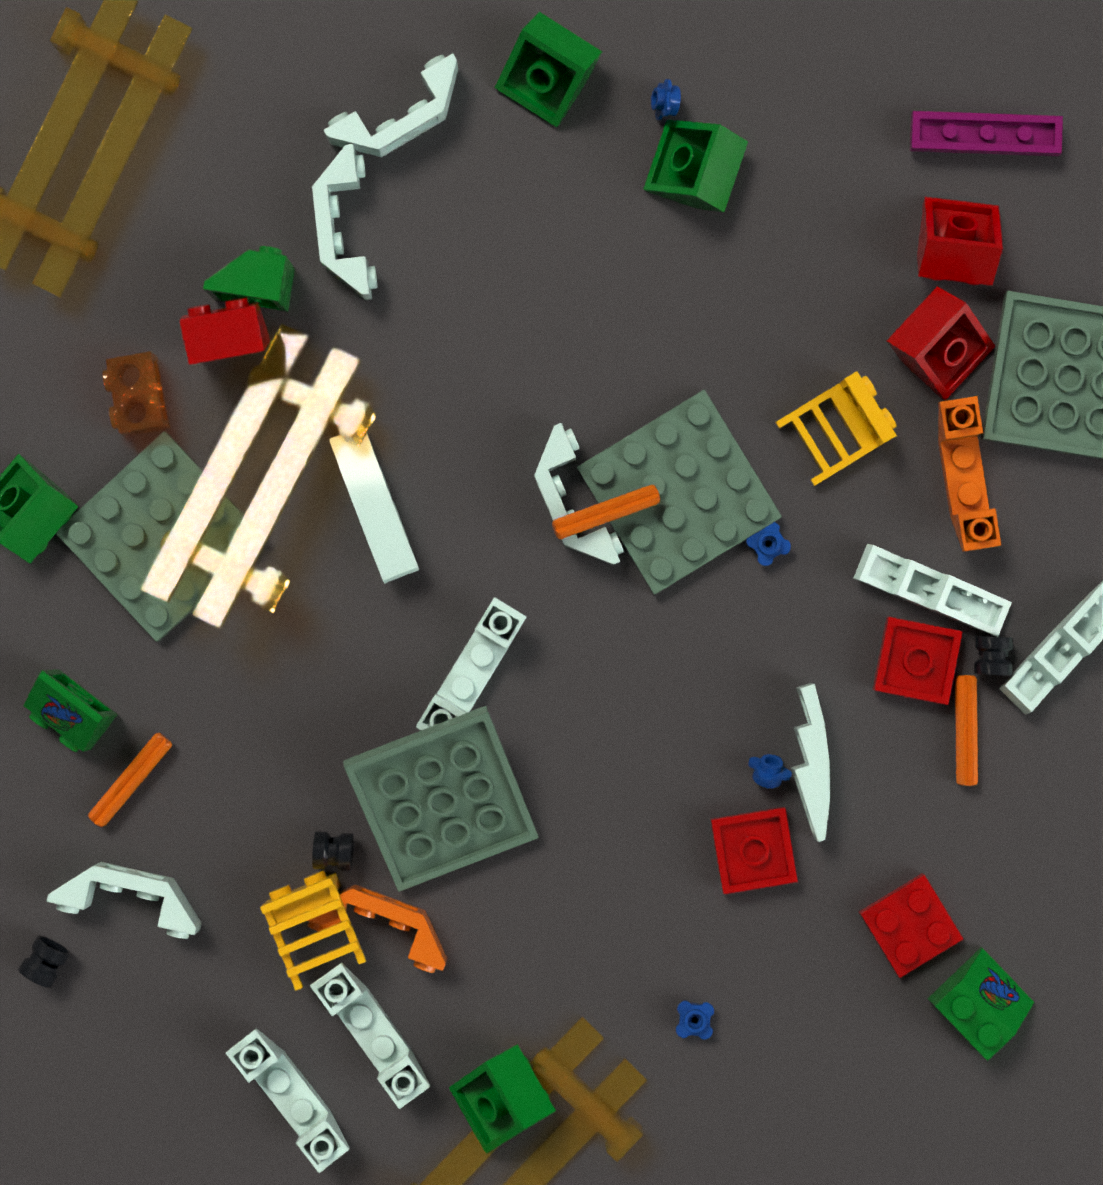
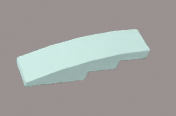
(375, 508)
(932, 590)
(1058, 653)
(814, 775)

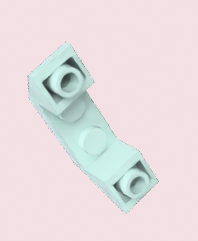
(439, 80)
(340, 176)
(557, 453)
(474, 665)
(176, 911)
(375, 1033)
(292, 1095)

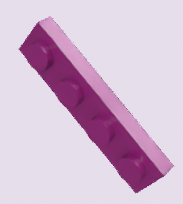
(986, 133)

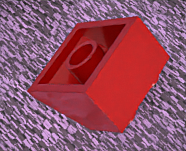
(959, 241)
(223, 331)
(941, 342)

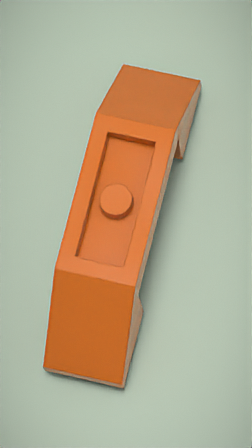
(964, 476)
(426, 948)

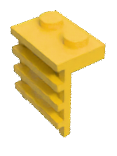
(859, 413)
(296, 906)

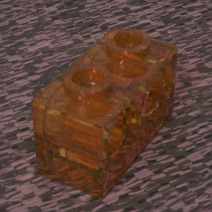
(145, 391)

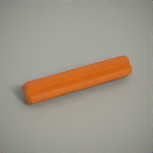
(606, 511)
(966, 730)
(130, 780)

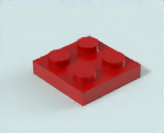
(917, 660)
(753, 850)
(911, 925)

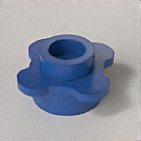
(665, 99)
(764, 553)
(769, 771)
(702, 1012)

